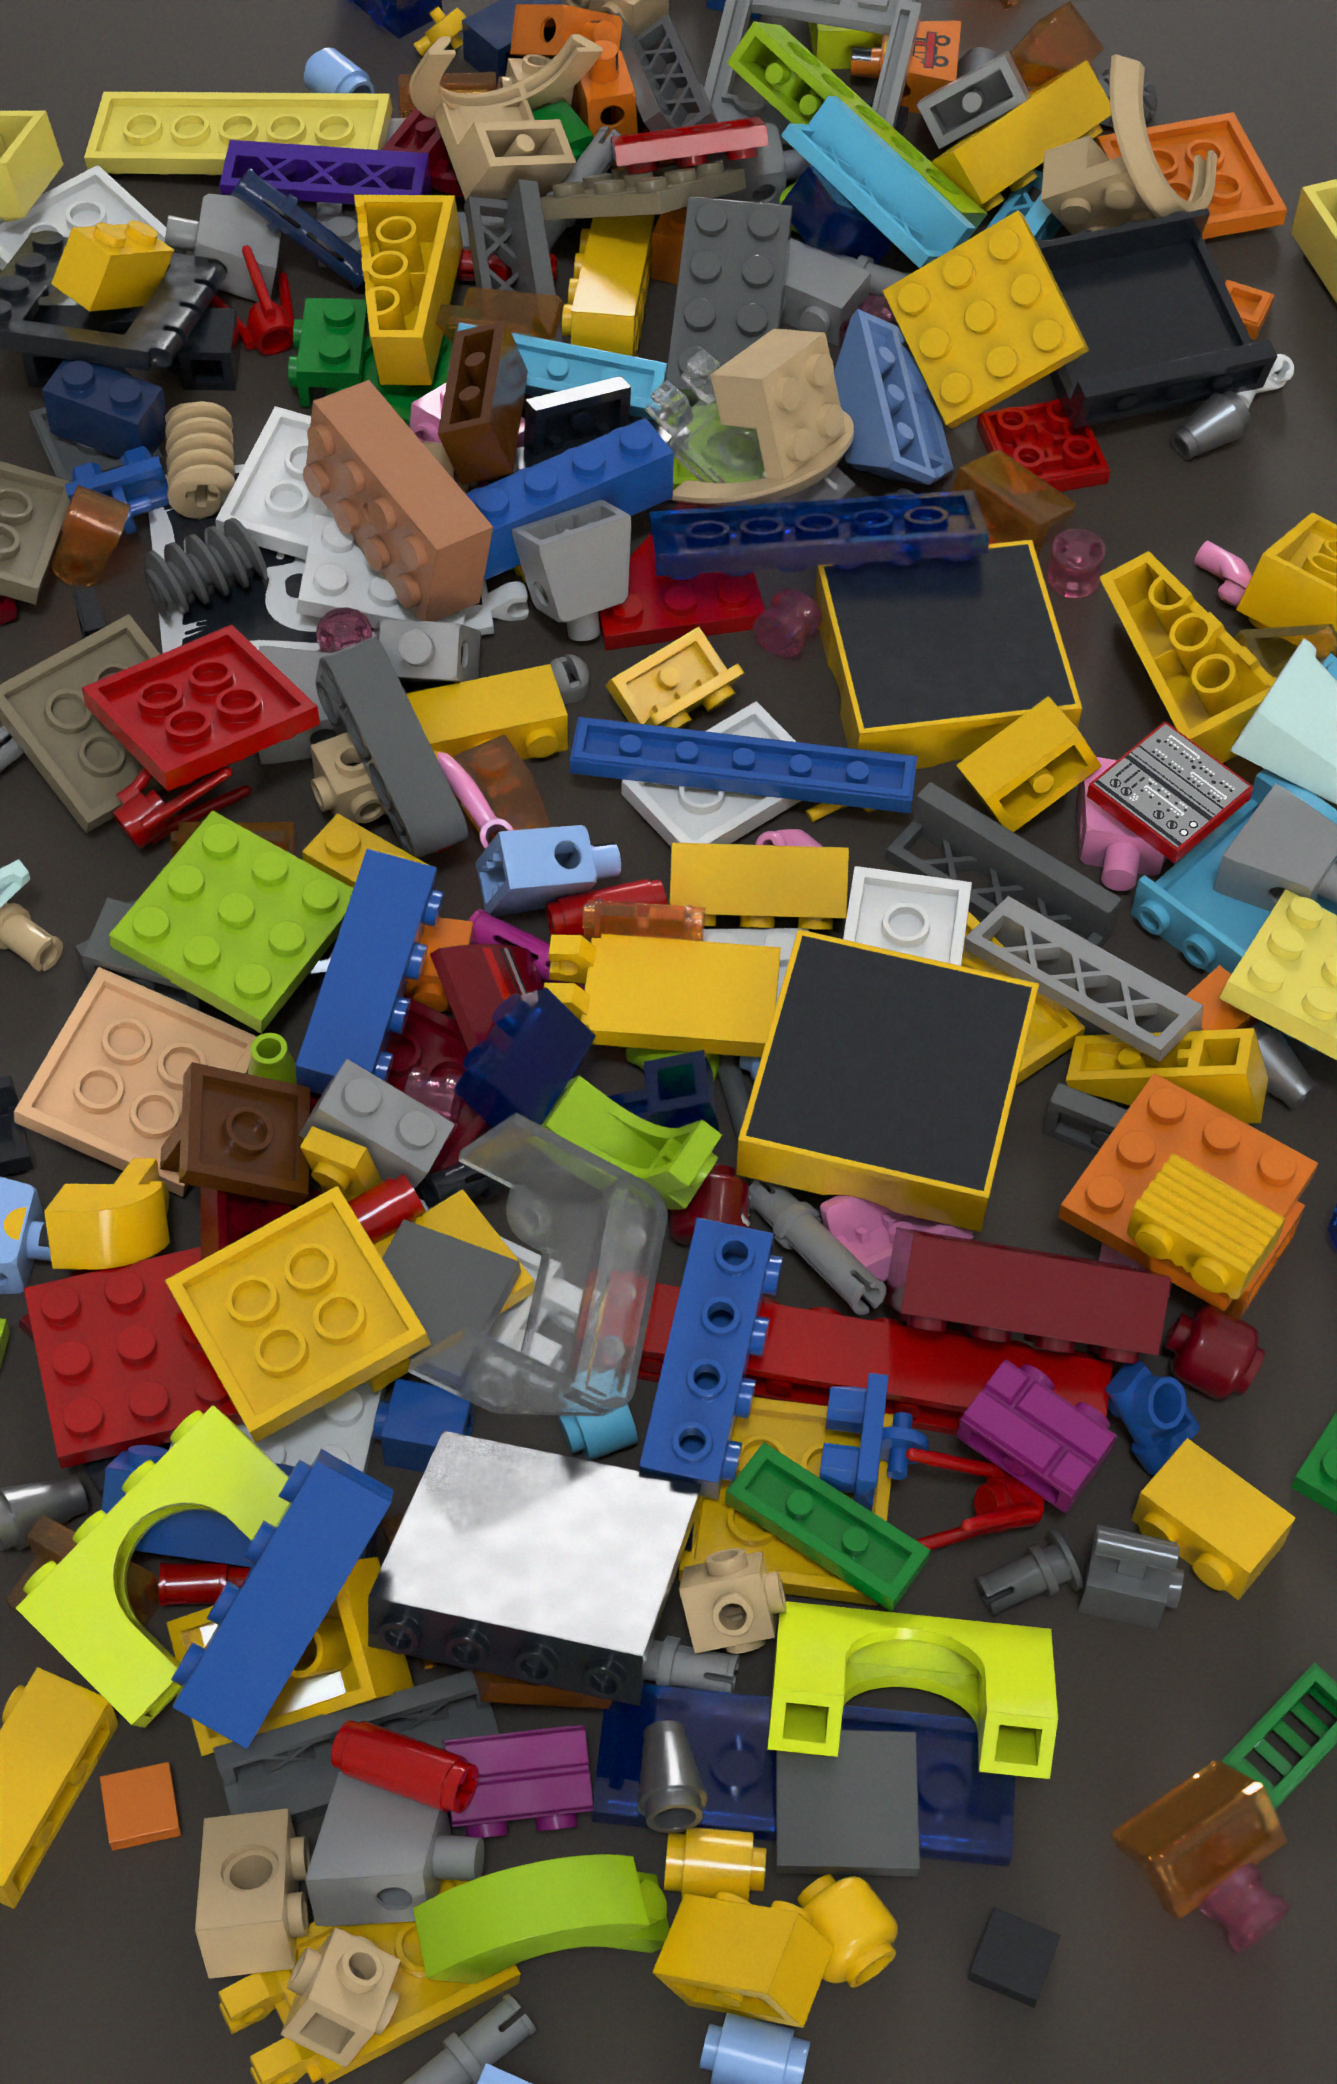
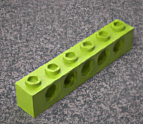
(799, 85)

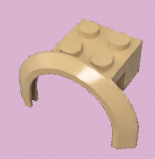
(494, 132)
(1101, 193)
(792, 399)

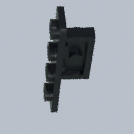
(574, 418)

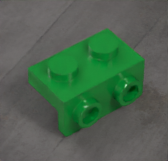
(328, 346)

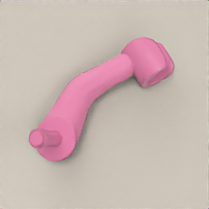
(471, 798)

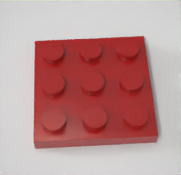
(200, 707)
(120, 1359)

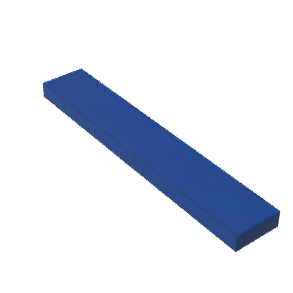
(743, 764)

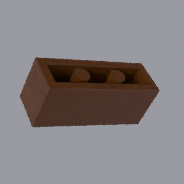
(483, 403)

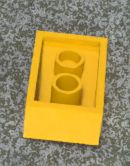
(1296, 579)
(334, 1669)

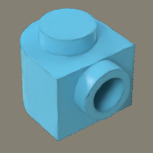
(599, 1434)

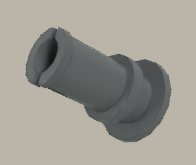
(1031, 1575)

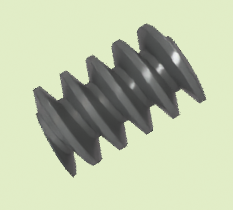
(202, 566)

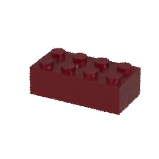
(1028, 1292)

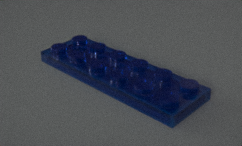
(818, 533)
(960, 1810)

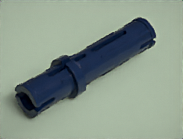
(253, 189)

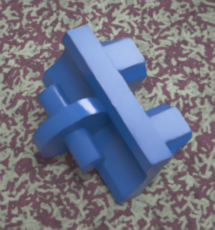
(137, 483)
(863, 1412)

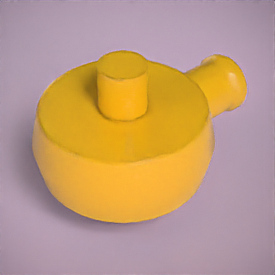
(444, 26)

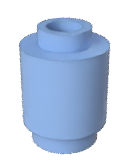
(334, 73)
(753, 2052)

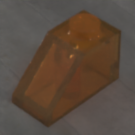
(1055, 46)
(505, 784)

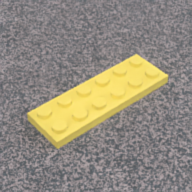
(193, 129)

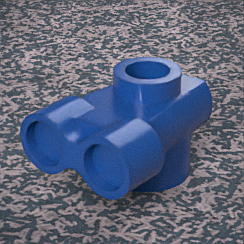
(1152, 1412)

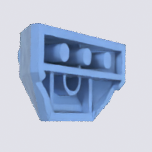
(890, 405)

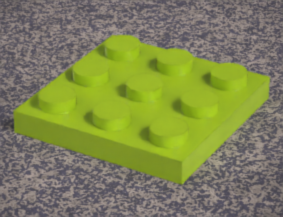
(234, 921)

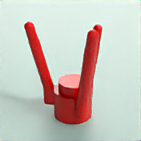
(268, 323)
(150, 820)
(998, 1503)

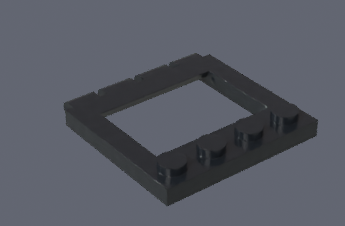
(150, 340)

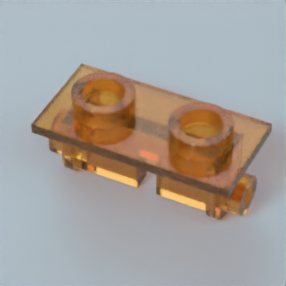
(643, 920)

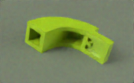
(666, 1158)
(540, 1911)

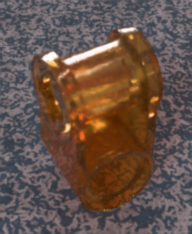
(88, 536)

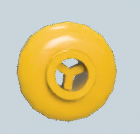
(856, 1926)

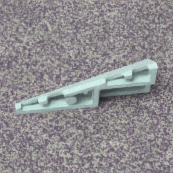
(1297, 726)

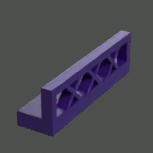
(327, 172)

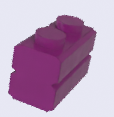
(1037, 1434)
(525, 1777)

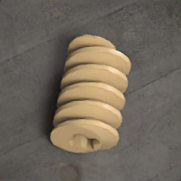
(199, 458)

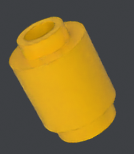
(714, 1862)

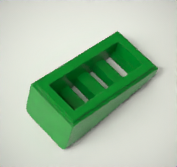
(1324, 1691)

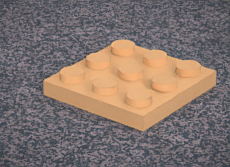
(120, 1070)

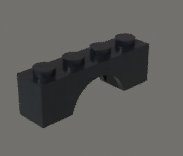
(203, 363)

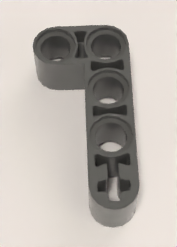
(366, 695)

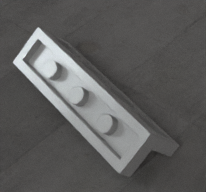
(1085, 978)

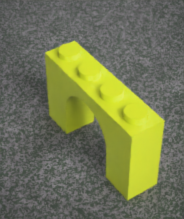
(85, 1598)
(987, 1668)

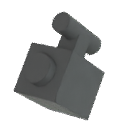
(1130, 1577)

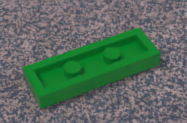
(827, 1526)

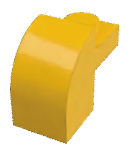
(109, 1222)

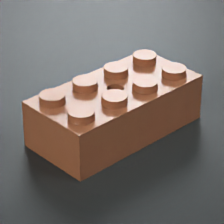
(397, 502)

